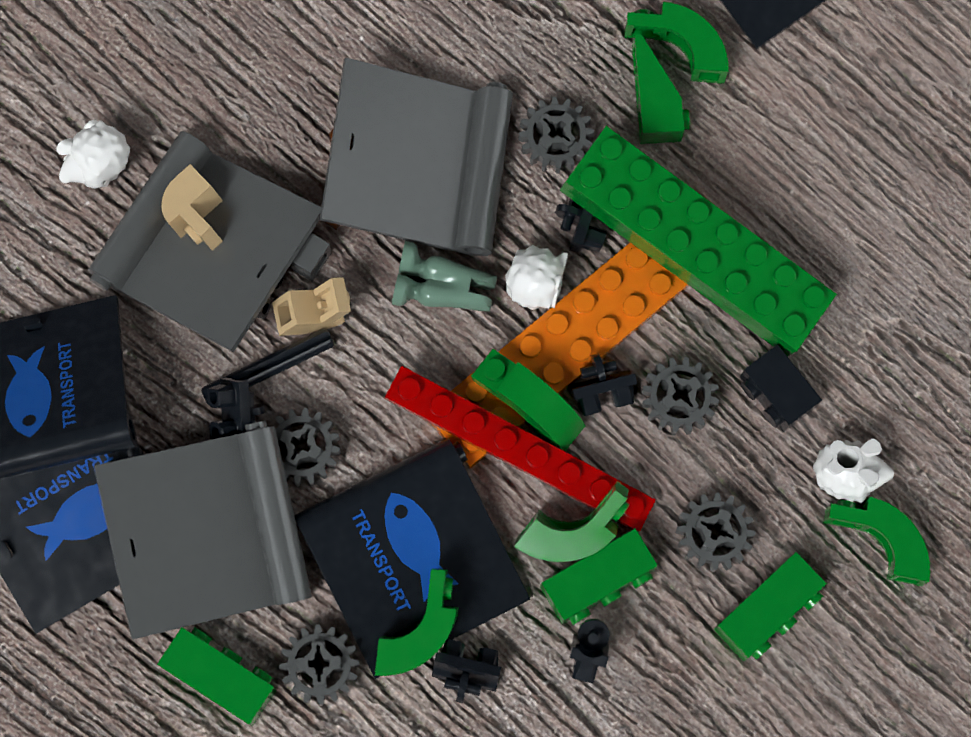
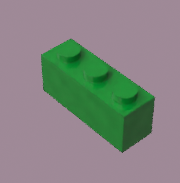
(599, 578)
(771, 608)
(218, 675)

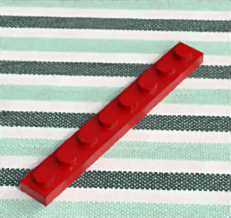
(512, 444)

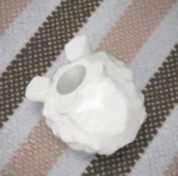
(93, 155)
(536, 277)
(851, 469)

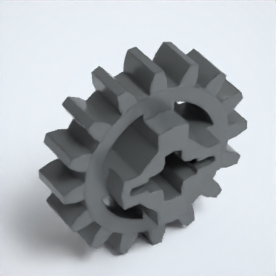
(564, 123)
(689, 408)
(315, 455)
(729, 537)
(302, 665)

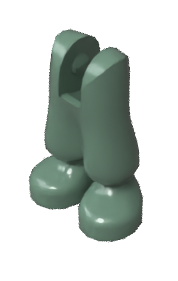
(445, 282)

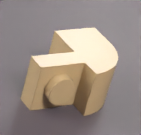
(187, 203)
(312, 310)

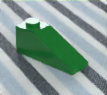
(657, 100)

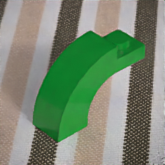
(687, 32)
(531, 398)
(893, 530)
(578, 539)
(412, 650)

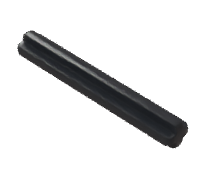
(279, 360)

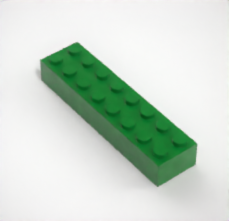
(698, 242)

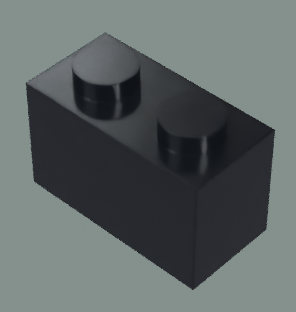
(779, 389)

